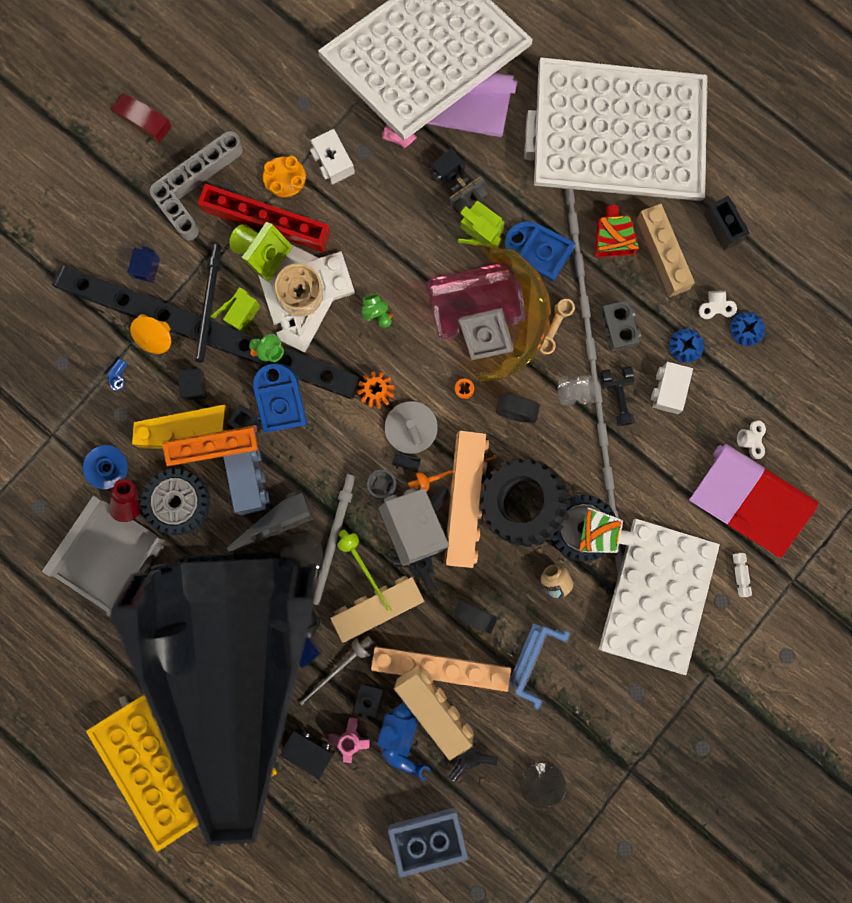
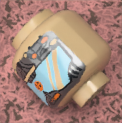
(556, 581)

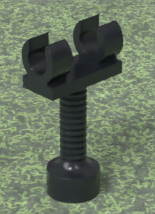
(624, 417)

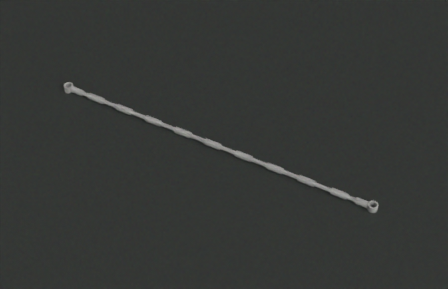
(591, 354)

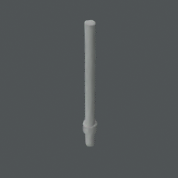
(344, 496)

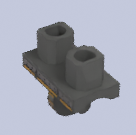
(464, 191)

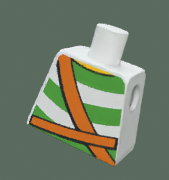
(603, 533)

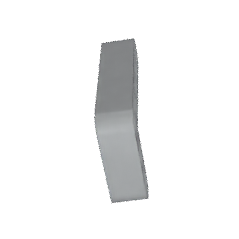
(192, 180)

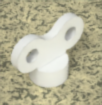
(717, 304)
(752, 439)

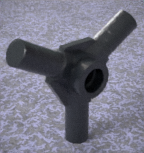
(421, 569)
(469, 759)

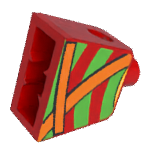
(615, 235)

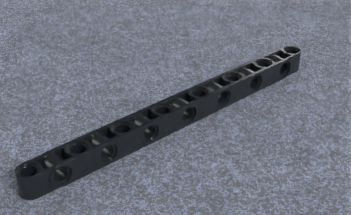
(188, 326)

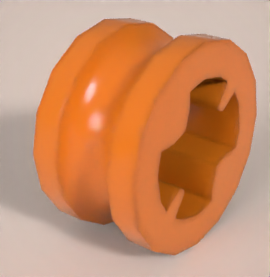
(471, 388)

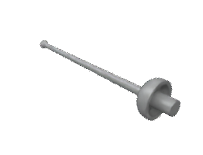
(360, 649)

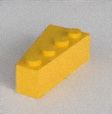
(155, 431)

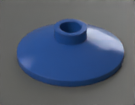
(97, 460)

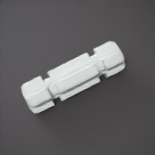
(742, 575)

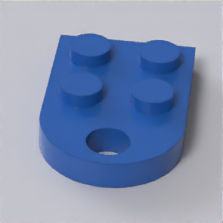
(541, 248)
(279, 400)

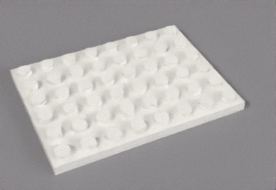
(422, 56)
(620, 129)

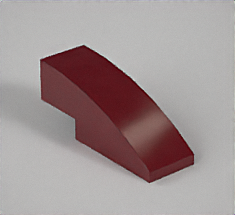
(141, 117)

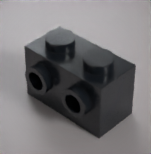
(726, 222)
(307, 752)

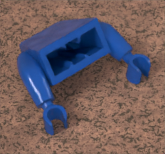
(397, 739)

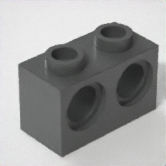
(614, 326)

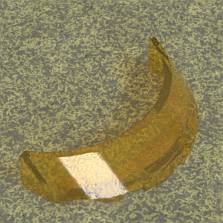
(537, 314)

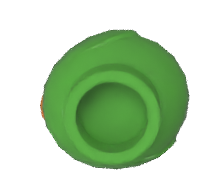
(376, 307)
(267, 348)

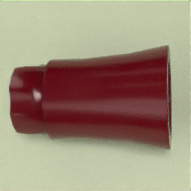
(124, 502)

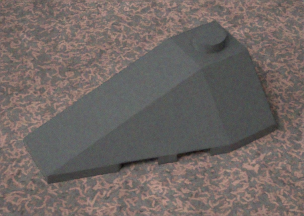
(284, 516)

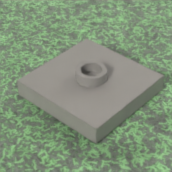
(486, 334)

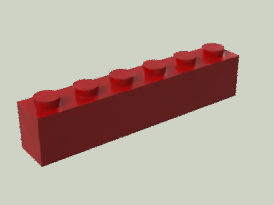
(255, 214)

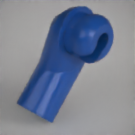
(115, 375)

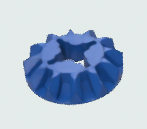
(747, 338)
(676, 345)

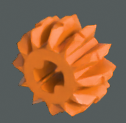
(367, 392)

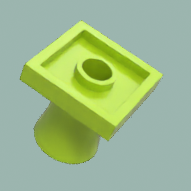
(261, 250)

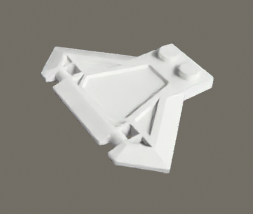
(335, 285)

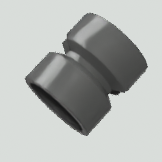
(381, 484)

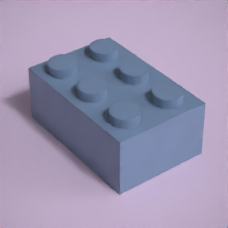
(247, 482)
(427, 842)

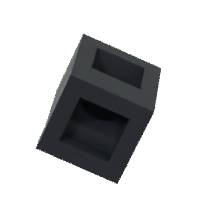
(447, 167)

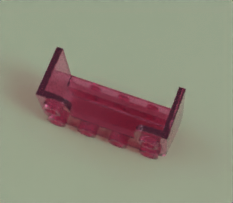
(472, 294)

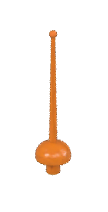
(423, 481)

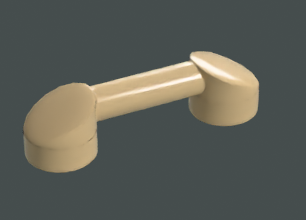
(562, 309)

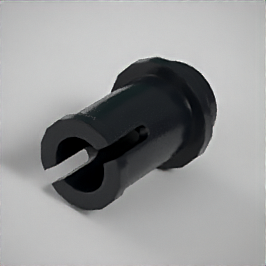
(406, 462)

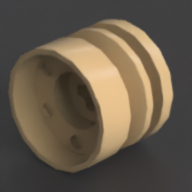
(295, 278)

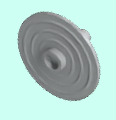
(411, 427)

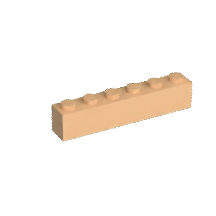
(465, 499)
(442, 668)

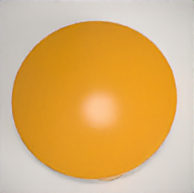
(284, 176)
(151, 334)

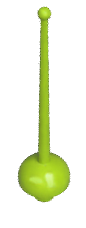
(349, 543)

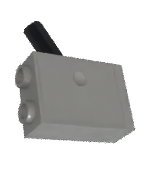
(414, 524)

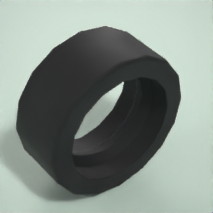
(517, 408)
(475, 617)

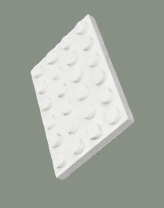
(659, 597)

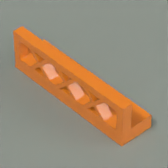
(210, 445)

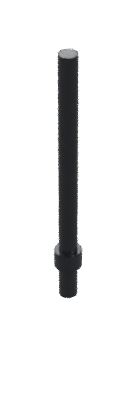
(213, 266)

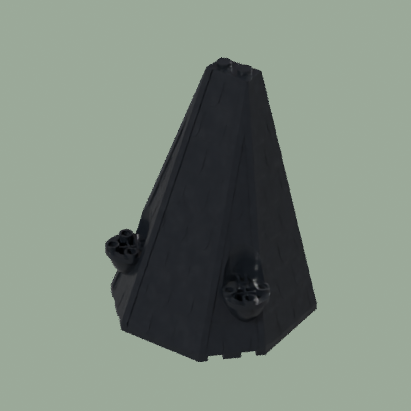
(218, 668)

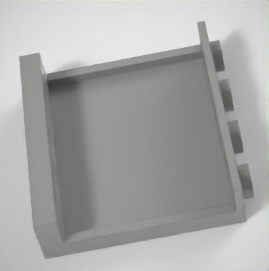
(102, 554)

